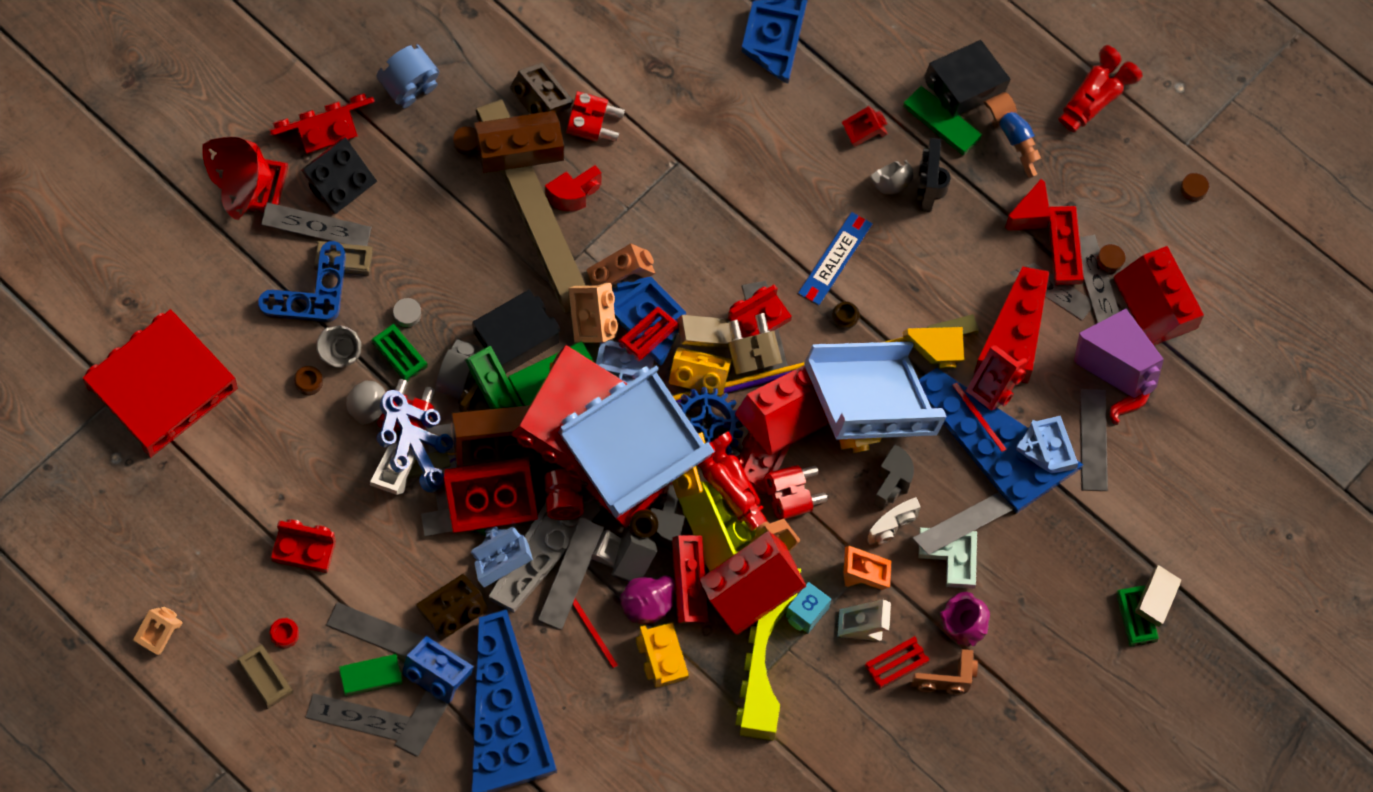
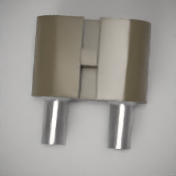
(753, 351)

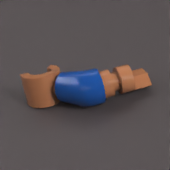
(1015, 129)

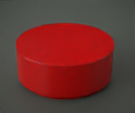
(284, 633)

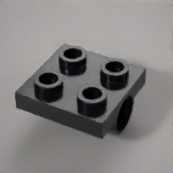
(930, 174)
(338, 176)

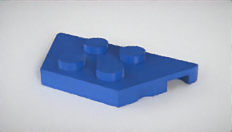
(774, 34)
(636, 301)

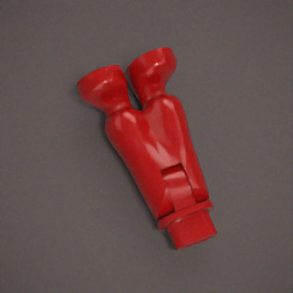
(1099, 89)
(730, 480)

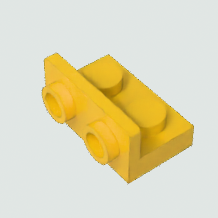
(699, 370)
(663, 655)

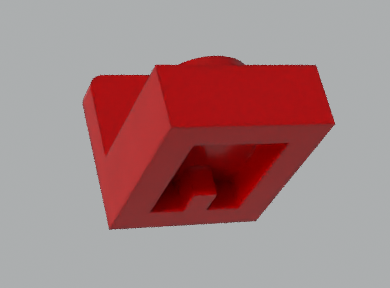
(865, 125)

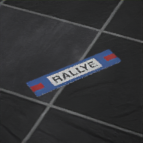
(835, 258)

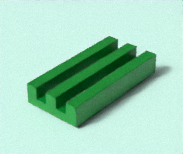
(412, 370)
(1141, 638)

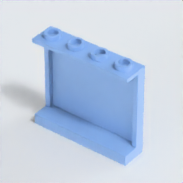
(871, 391)
(633, 441)

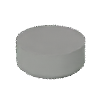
(407, 312)

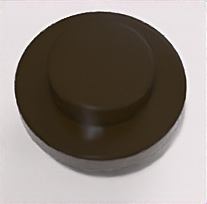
(845, 315)
(644, 523)

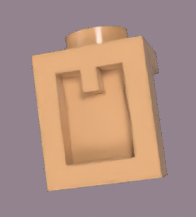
(157, 629)

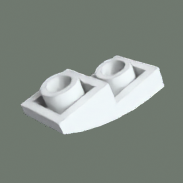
(887, 525)

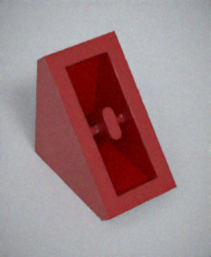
(1032, 211)

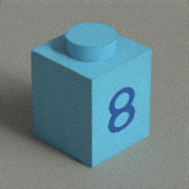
(807, 608)

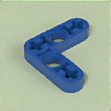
(321, 293)

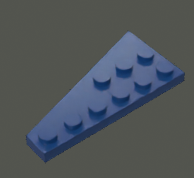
(1009, 471)
(508, 726)

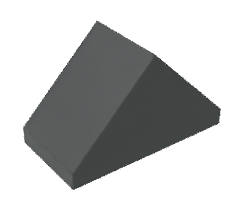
(633, 556)

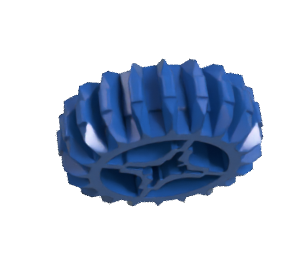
(718, 423)

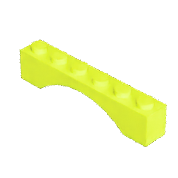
(761, 706)

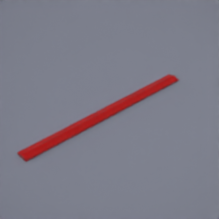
(979, 417)
(594, 633)

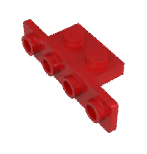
(324, 127)

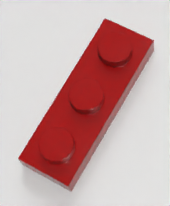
(1065, 245)
(688, 570)

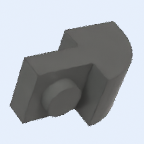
(454, 373)
(898, 474)
(669, 522)

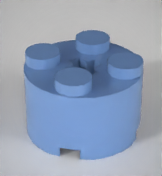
(408, 75)

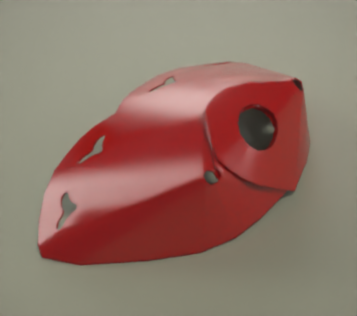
(243, 171)

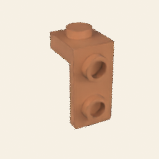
(621, 265)
(954, 685)

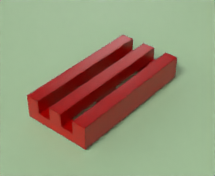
(279, 187)
(633, 348)
(917, 651)

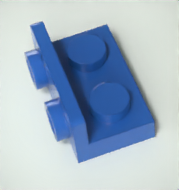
(436, 669)

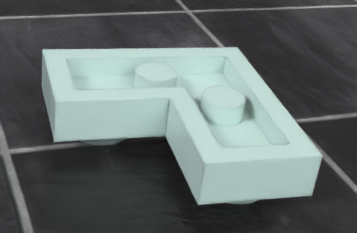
(960, 558)

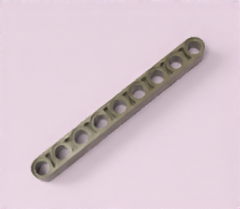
(538, 219)

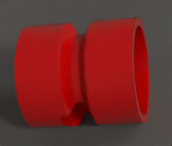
(564, 496)

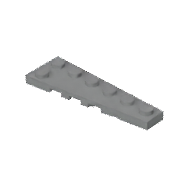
(548, 544)

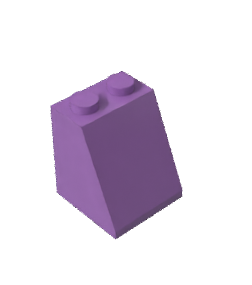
(1120, 354)

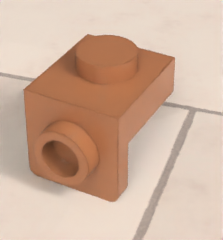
(781, 530)

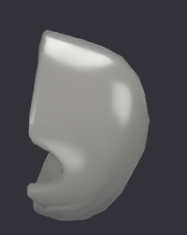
(893, 178)
(338, 346)
(364, 401)

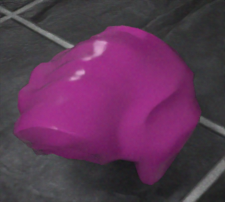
(648, 599)
(966, 619)

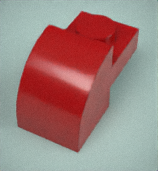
(570, 193)

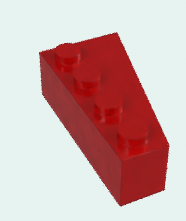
(1020, 319)

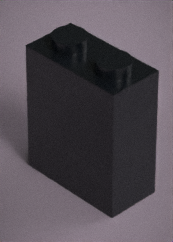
(966, 78)
(517, 330)

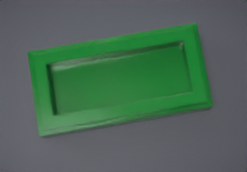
(370, 675)

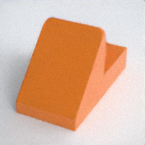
(866, 569)

